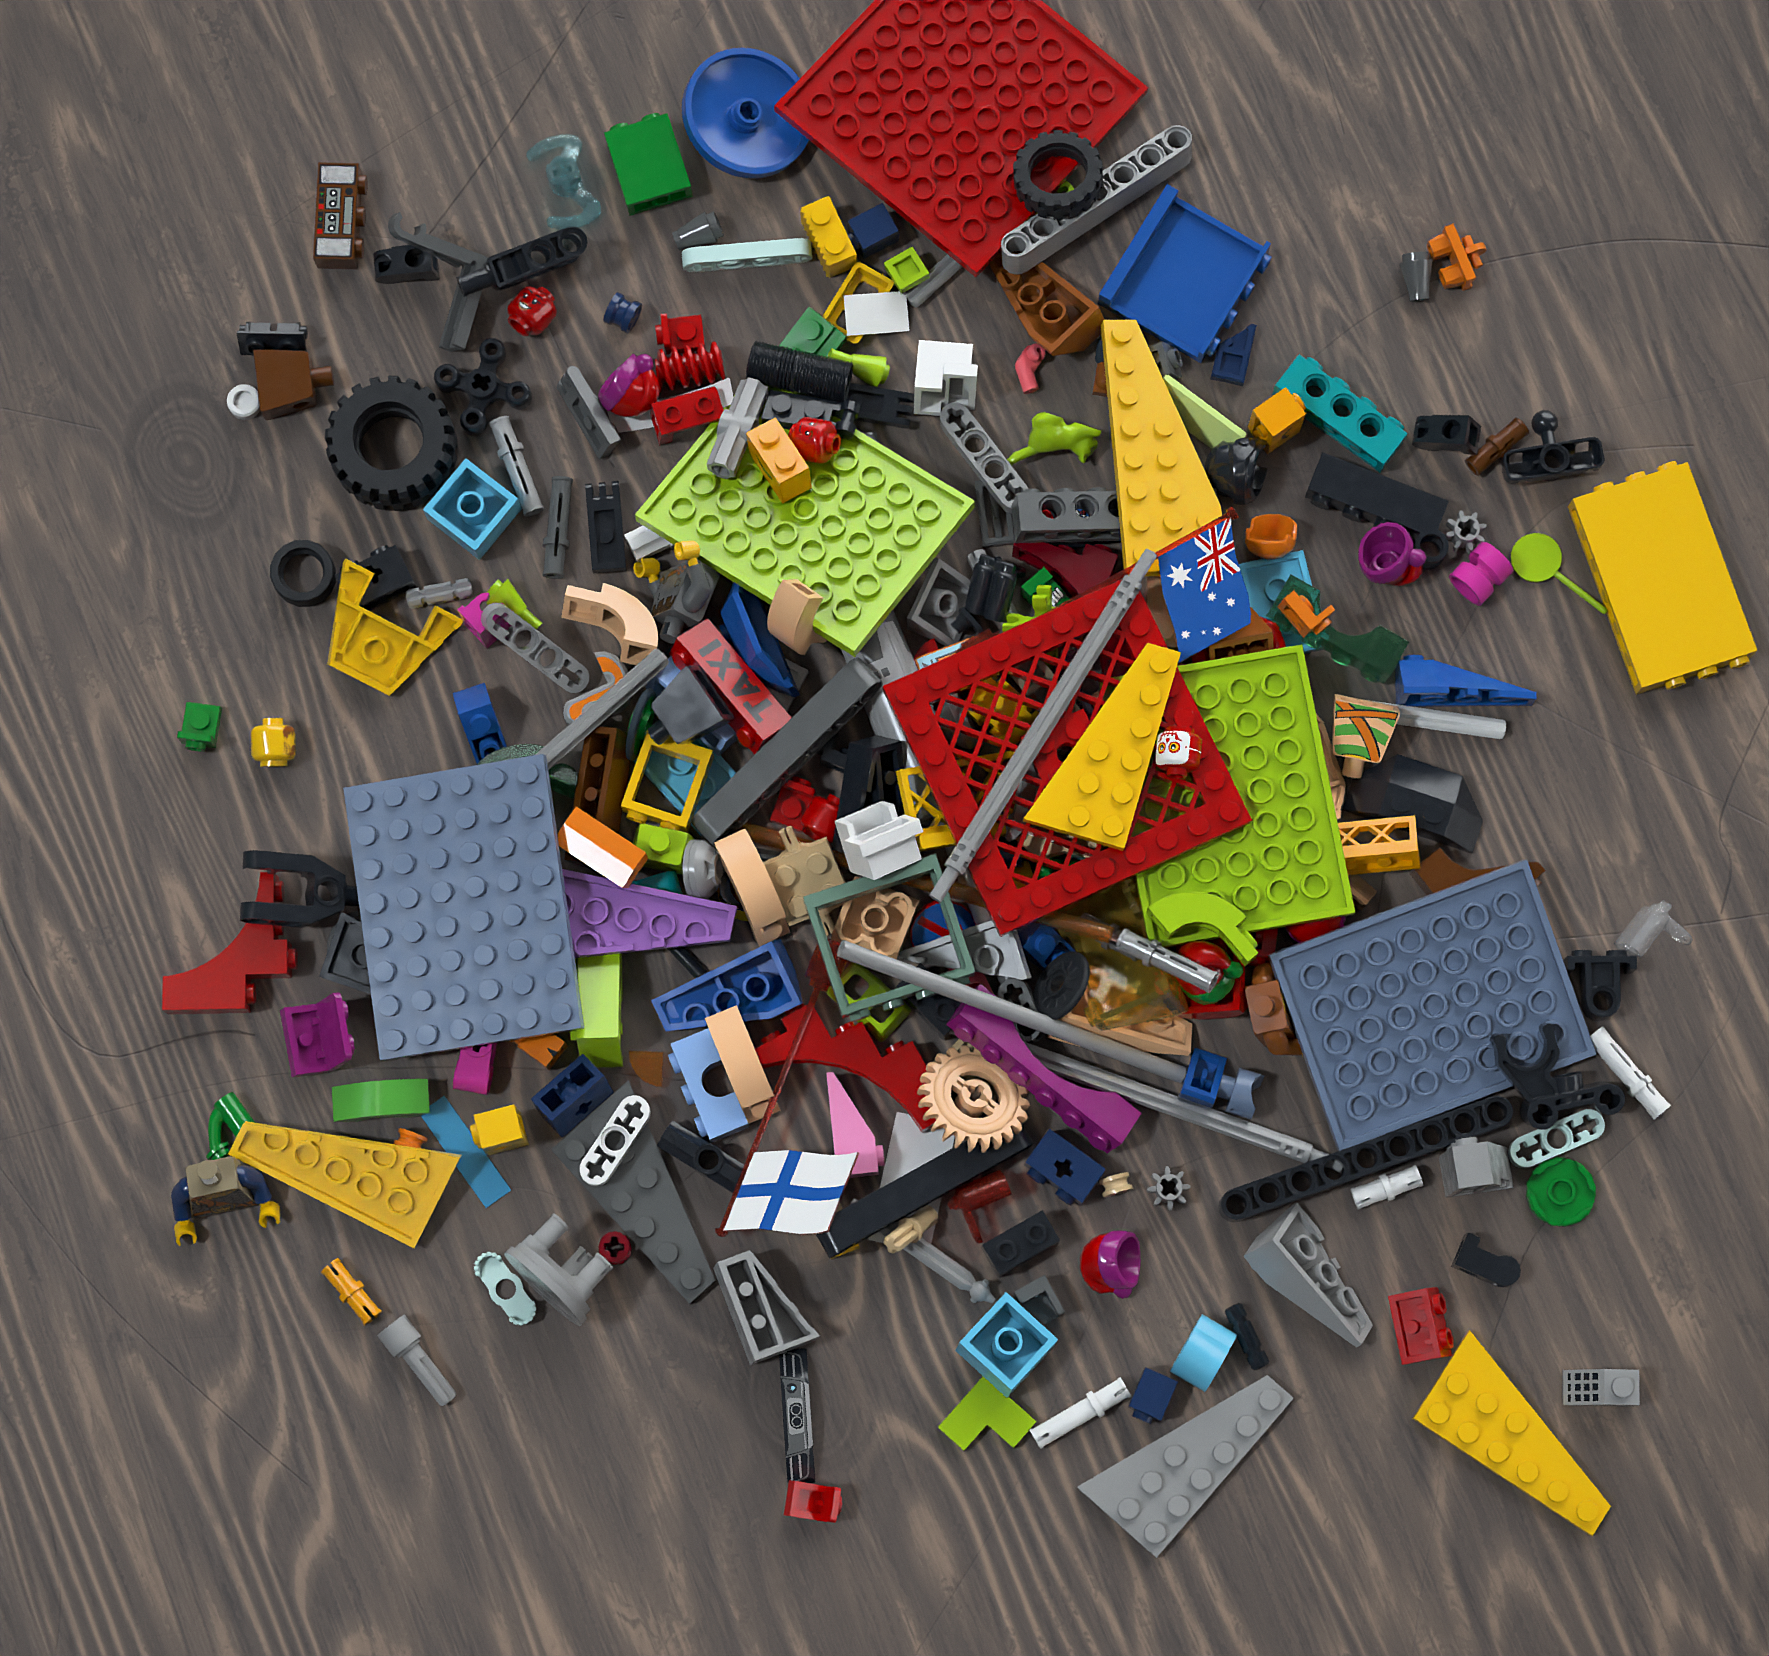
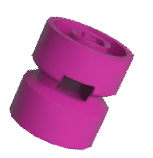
(1485, 568)

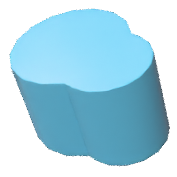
(1203, 1353)

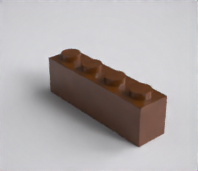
(602, 779)

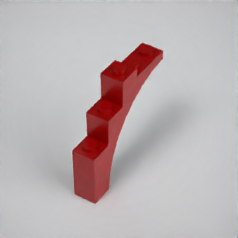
(854, 1052)

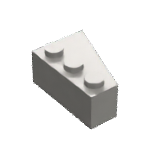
(1474, 1168)
(760, 1310)

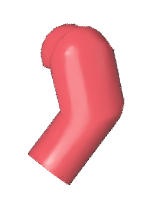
(1027, 365)

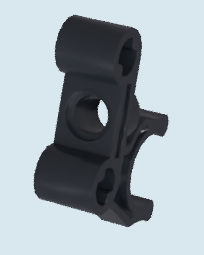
(1553, 1092)

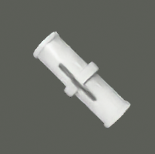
(1386, 1187)

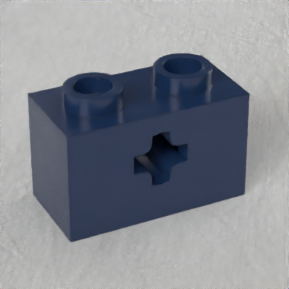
(572, 1095)
(1057, 1150)

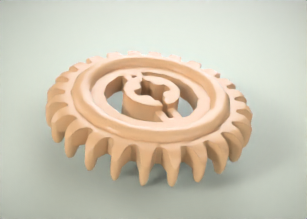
(962, 1115)

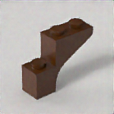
(1440, 872)

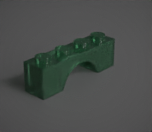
(1371, 653)

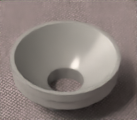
(953, 714)
(701, 869)

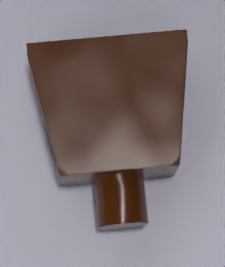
(288, 381)

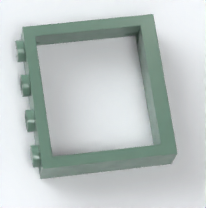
(864, 886)

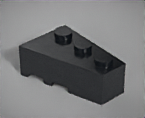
(870, 778)

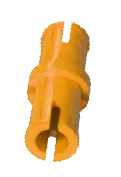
(351, 1291)

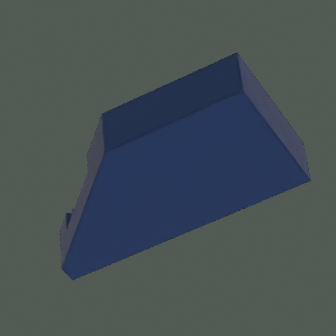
(1233, 357)

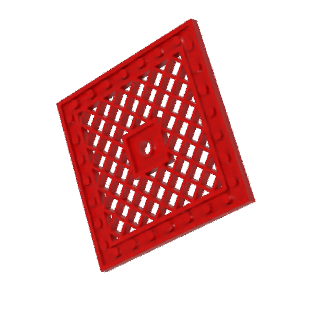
(1014, 907)

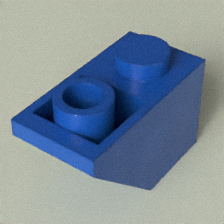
(479, 721)
(1042, 944)

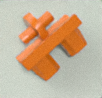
(1450, 245)

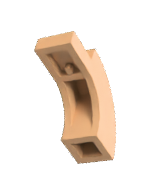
(618, 614)
(793, 615)
(753, 887)
(741, 1063)

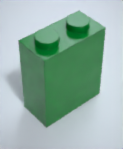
(648, 163)

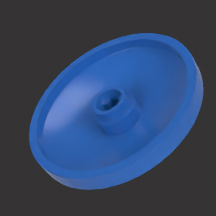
(733, 113)

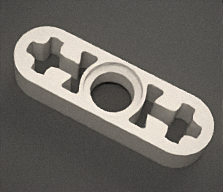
(593, 1157)

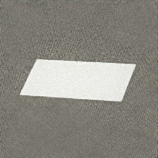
(908, 1151)

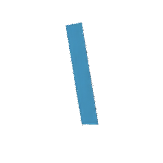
(474, 1162)

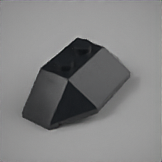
(1411, 788)

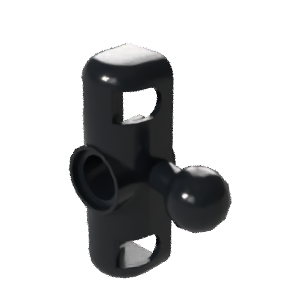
(1533, 465)

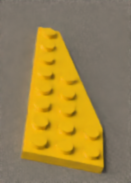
(1156, 467)

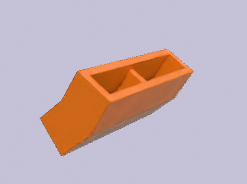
(601, 848)

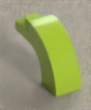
(1208, 912)

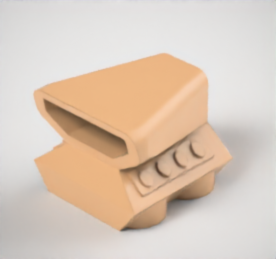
(877, 921)

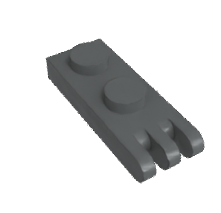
(588, 412)

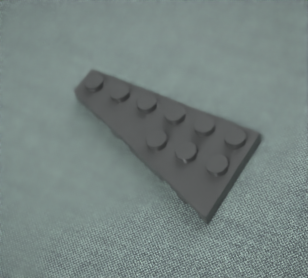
(640, 1196)

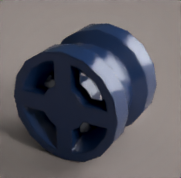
(622, 312)

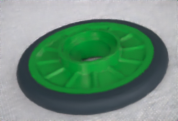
(639, 723)

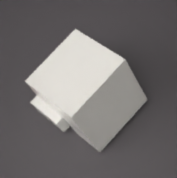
(944, 377)
(879, 840)

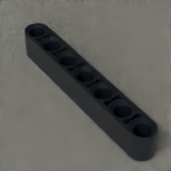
(915, 1191)

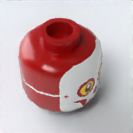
(1178, 751)

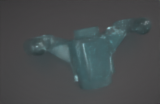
(566, 180)

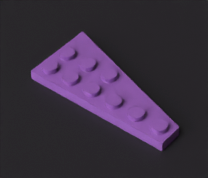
(639, 917)

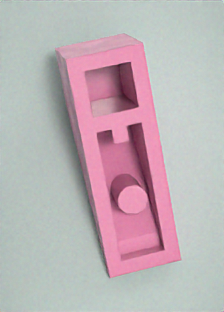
(852, 1132)

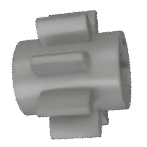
(1456, 527)
(1170, 1198)

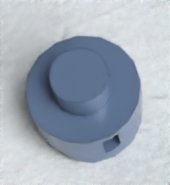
(1239, 1091)

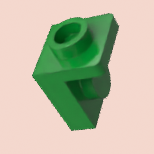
(200, 726)

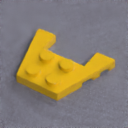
(374, 647)

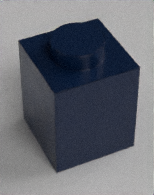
(872, 231)
(1151, 1396)

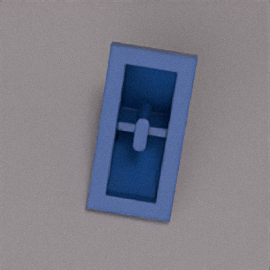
(1203, 1077)

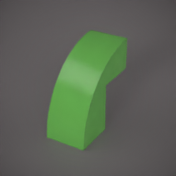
(380, 1099)

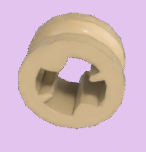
(1115, 1184)

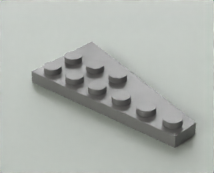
(1172, 1477)

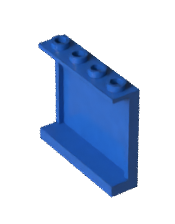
(1184, 276)

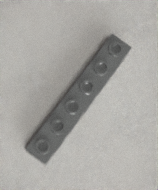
(1033, 526)

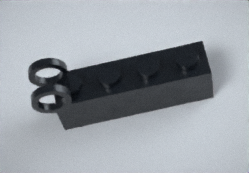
(1379, 500)

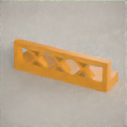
(1379, 855)

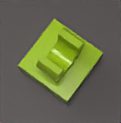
(906, 270)

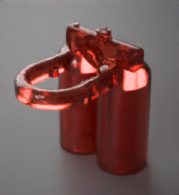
(977, 1195)

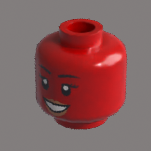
(531, 311)

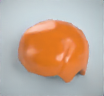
(1271, 536)

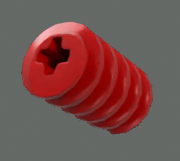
(689, 366)

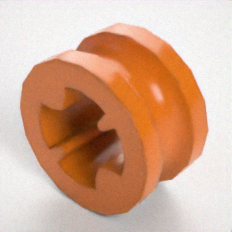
(410, 1139)

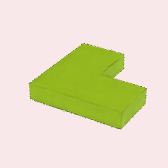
(984, 1407)

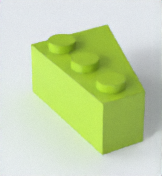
(601, 1009)

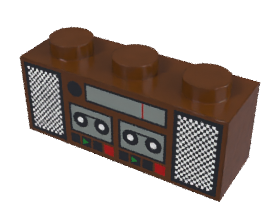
(339, 216)

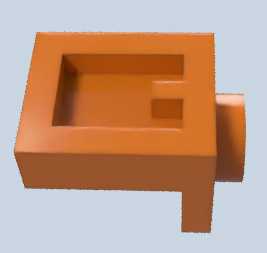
(1301, 616)

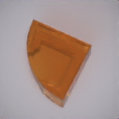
(648, 1066)

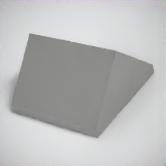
(938, 603)

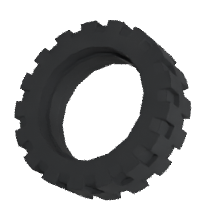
(1062, 203)

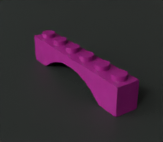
(1096, 1114)

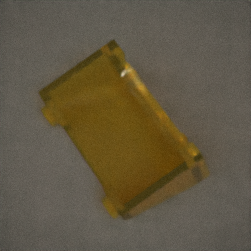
(1120, 988)

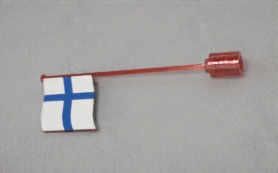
(788, 1187)

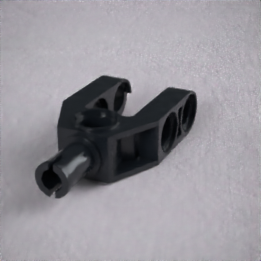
(517, 265)
(315, 872)

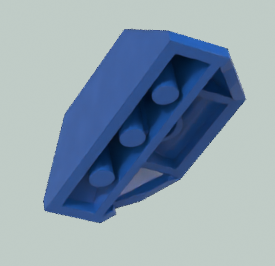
(748, 631)

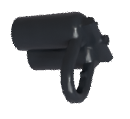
(992, 587)

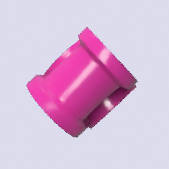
(475, 1069)

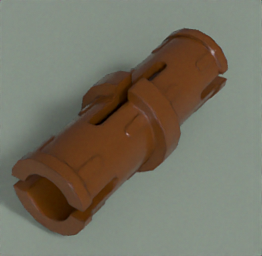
(1497, 446)

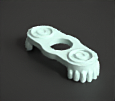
(493, 1270)

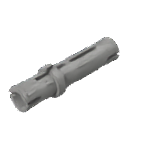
(503, 430)
(1155, 955)

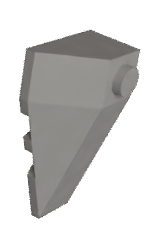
(1298, 1267)

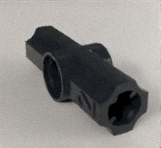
(689, 1149)

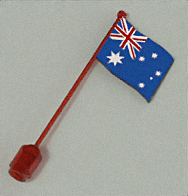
(1198, 586)

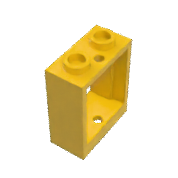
(687, 752)

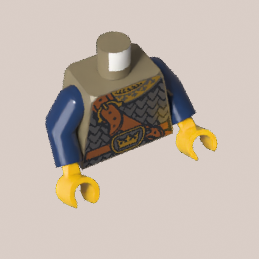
(219, 1188)

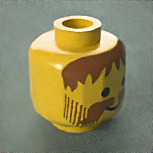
(273, 743)

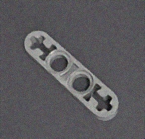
(980, 460)
(535, 647)

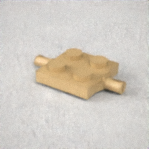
(801, 872)

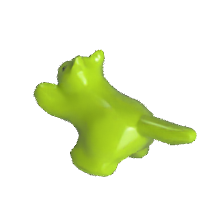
(1053, 434)

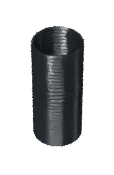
(804, 371)

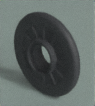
(1068, 968)

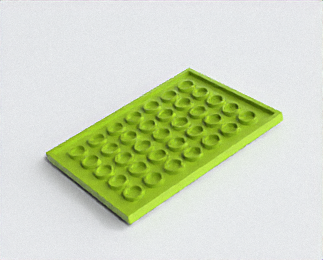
(849, 538)
(1291, 855)

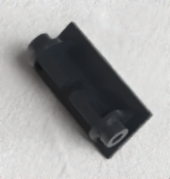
(260, 337)

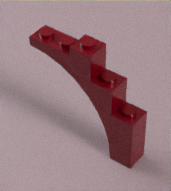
(1075, 575)

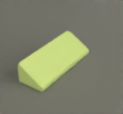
(1201, 418)

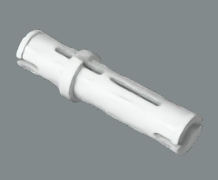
(1636, 1082)
(1081, 1412)

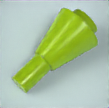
(866, 367)
(506, 594)

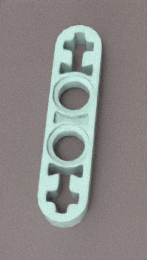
(747, 255)

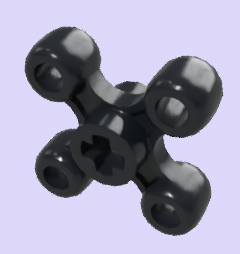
(487, 374)

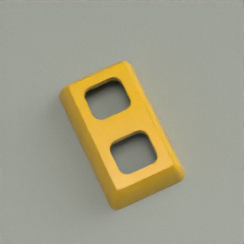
(857, 275)

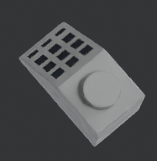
(1601, 1387)

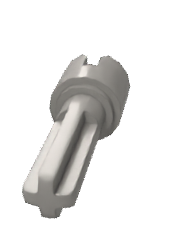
(402, 1340)

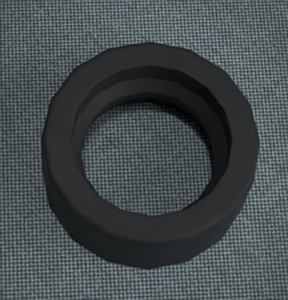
(284, 555)

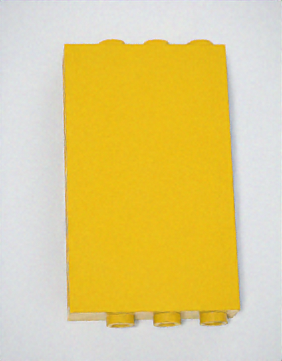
(1662, 578)

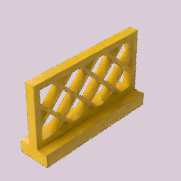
(940, 836)

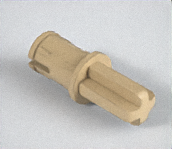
(911, 1229)

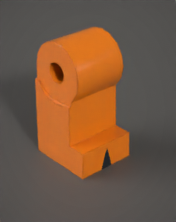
(543, 1048)

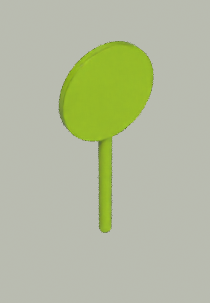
(1539, 559)

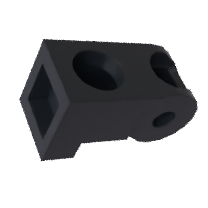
(404, 264)
(1447, 433)
(1493, 1269)

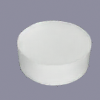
(243, 402)

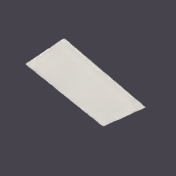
(876, 313)

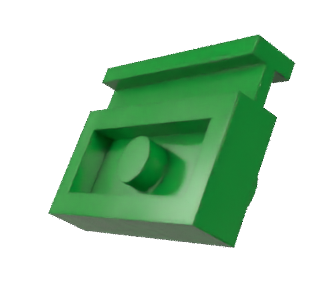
(814, 334)

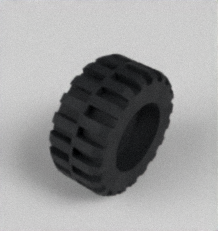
(380, 402)

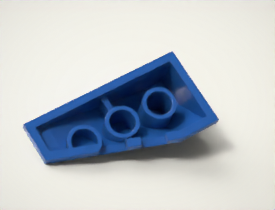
(1442, 685)
(758, 982)

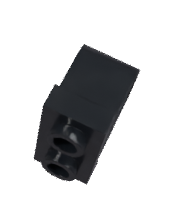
(1601, 977)

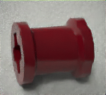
(607, 1240)

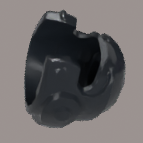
(1234, 470)

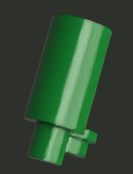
(234, 1114)

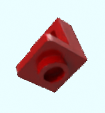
(813, 1501)

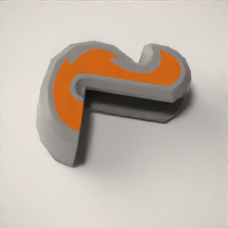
(613, 671)

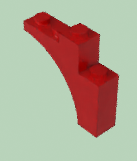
(225, 981)

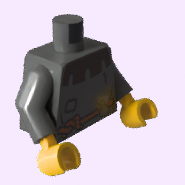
(680, 592)

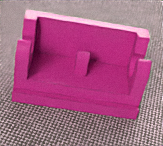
(472, 620)

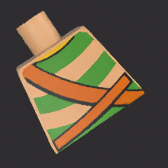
(1361, 731)

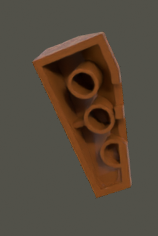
(1050, 308)

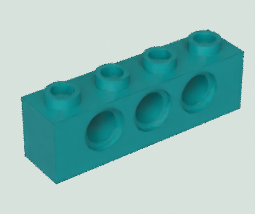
(1345, 430)

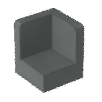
(1039, 1300)

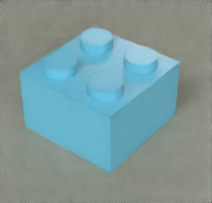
(472, 509)
(1006, 1345)

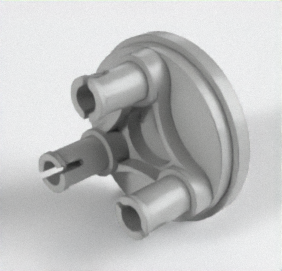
(565, 1286)

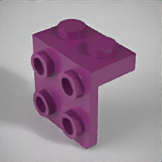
(317, 1036)

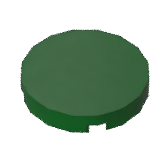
(1560, 1192)

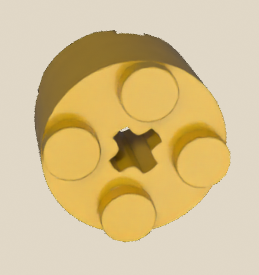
(1003, 707)

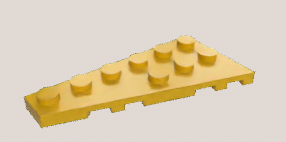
(1105, 771)
(369, 1180)
(1494, 1424)

